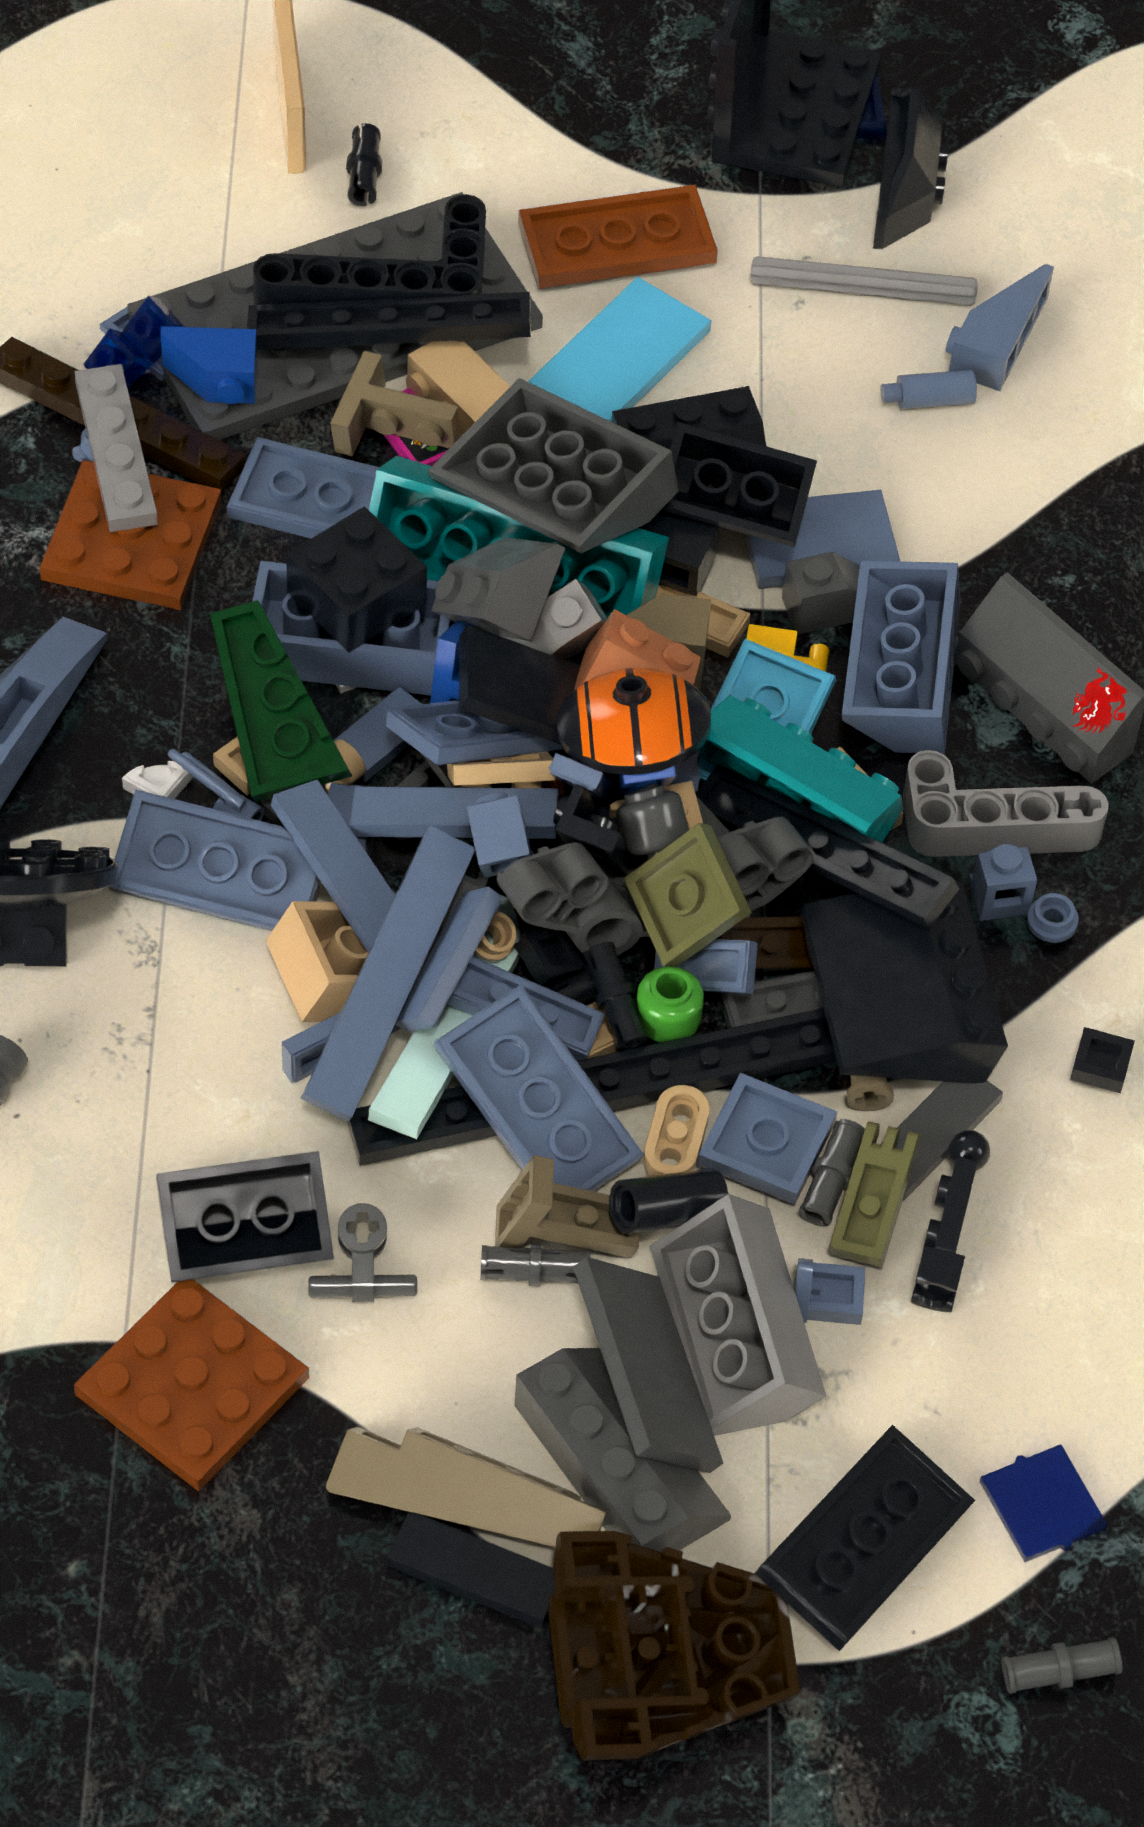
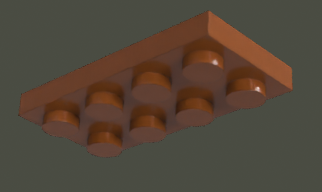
(617, 236)

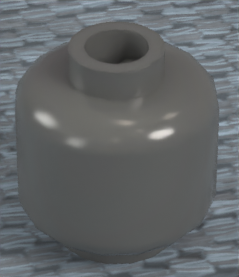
(651, 820)

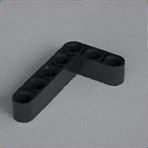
(337, 278)

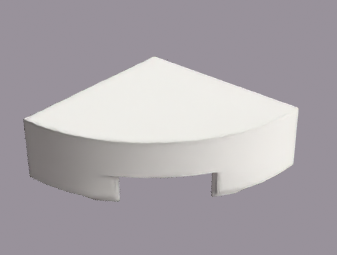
(157, 779)

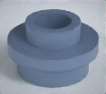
(1053, 907)

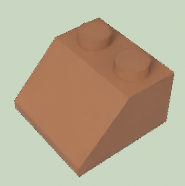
(631, 644)

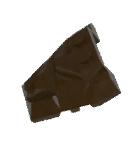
(660, 1645)

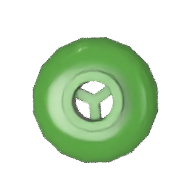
(670, 1003)

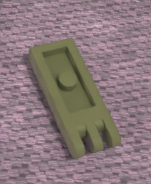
(874, 1196)

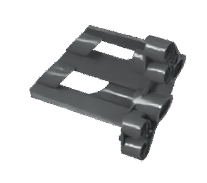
(572, 893)

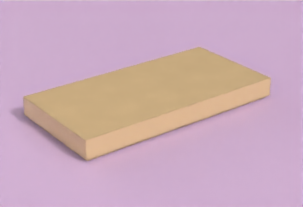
(289, 85)

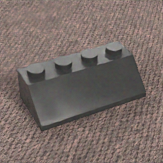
(581, 1426)

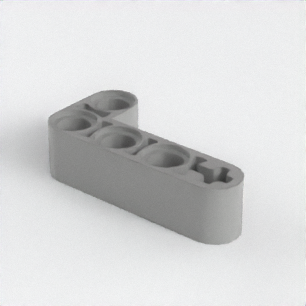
(985, 818)

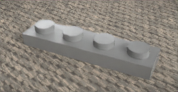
(115, 448)

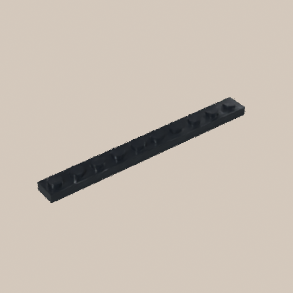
(628, 1079)

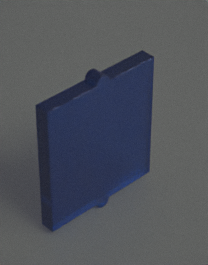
(1043, 1503)

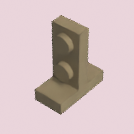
(389, 411)
(558, 1214)

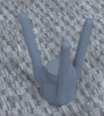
(229, 799)

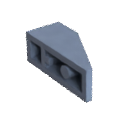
(998, 329)

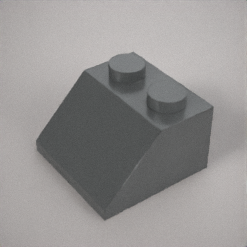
(500, 586)

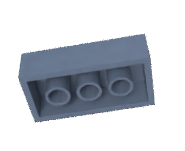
(392, 659)

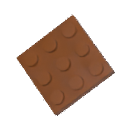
(136, 563)
(191, 1382)

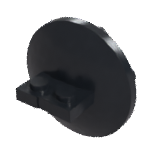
(37, 896)

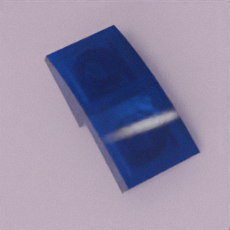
(137, 344)

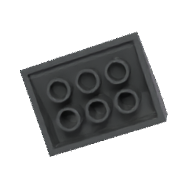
(559, 468)

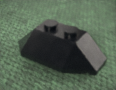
(909, 168)

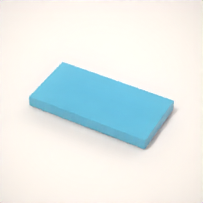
(623, 350)

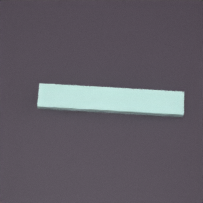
(420, 1071)

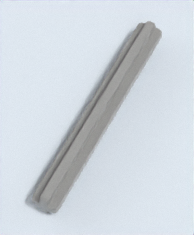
(864, 280)

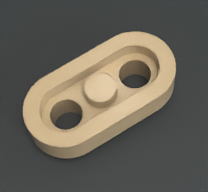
(674, 1138)

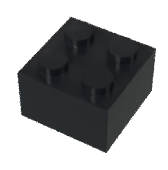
(356, 579)

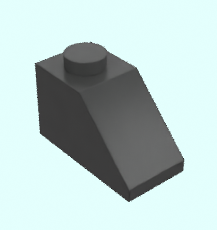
(820, 591)

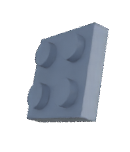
(767, 1138)

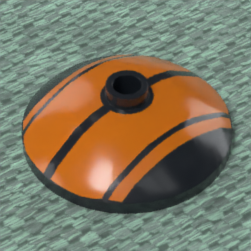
(634, 721)

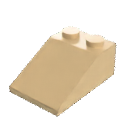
(317, 957)

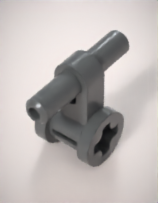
(362, 1283)

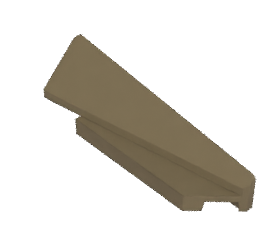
(457, 1486)

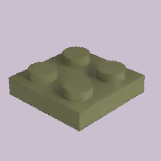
(687, 895)

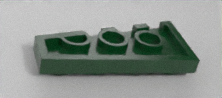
(272, 712)

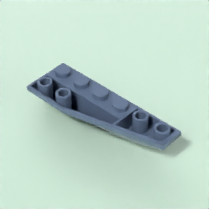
(37, 691)

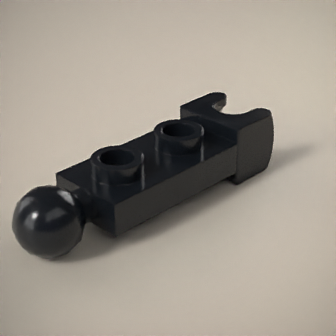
(939, 1264)

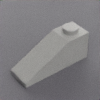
(567, 622)

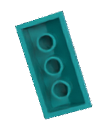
(793, 766)

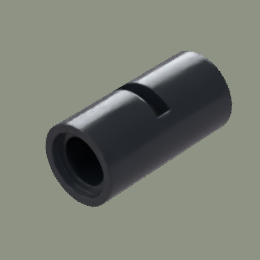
(664, 1199)

